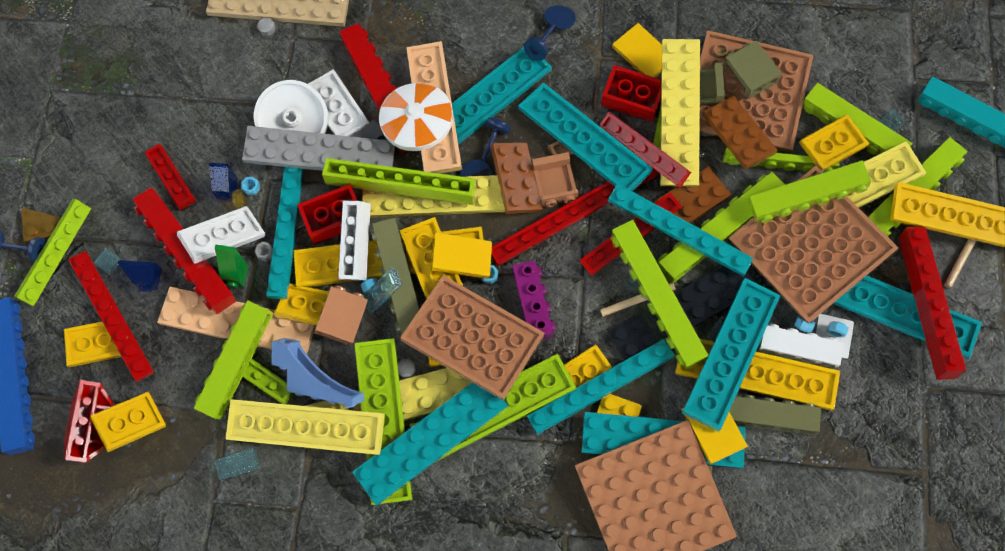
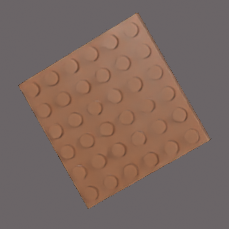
(774, 109)
(815, 252)
(656, 495)

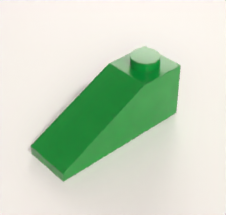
(231, 266)

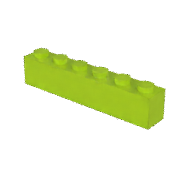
(831, 107)
(809, 191)
(233, 360)

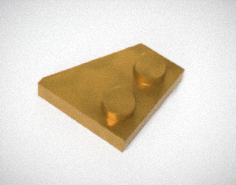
(37, 224)

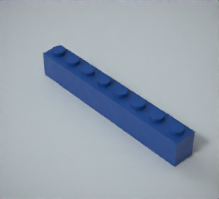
(15, 415)

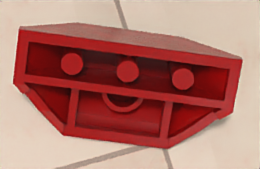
(81, 436)

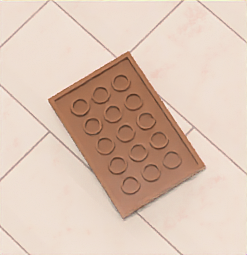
(472, 337)

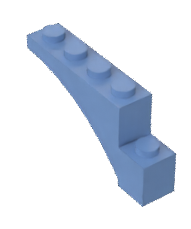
(306, 377)

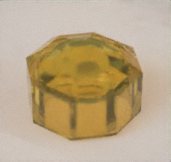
(238, 199)

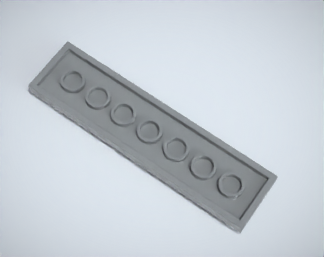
(311, 149)

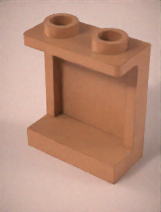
(554, 179)
(341, 315)

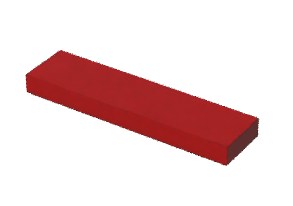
(170, 176)

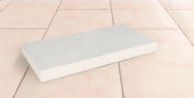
(343, 112)
(228, 230)

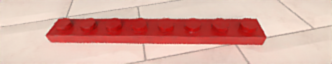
(111, 316)

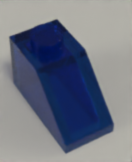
(222, 180)
(142, 274)

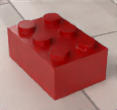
(632, 93)
(324, 213)

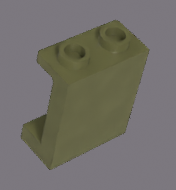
(753, 68)
(712, 85)

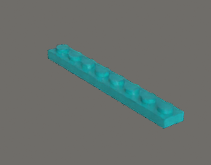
(680, 230)
(285, 233)
(600, 386)

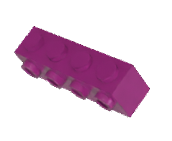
(531, 297)

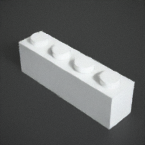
(354, 240)
(801, 347)

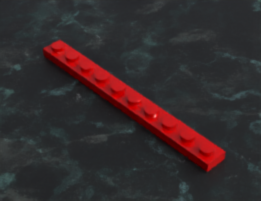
(556, 222)

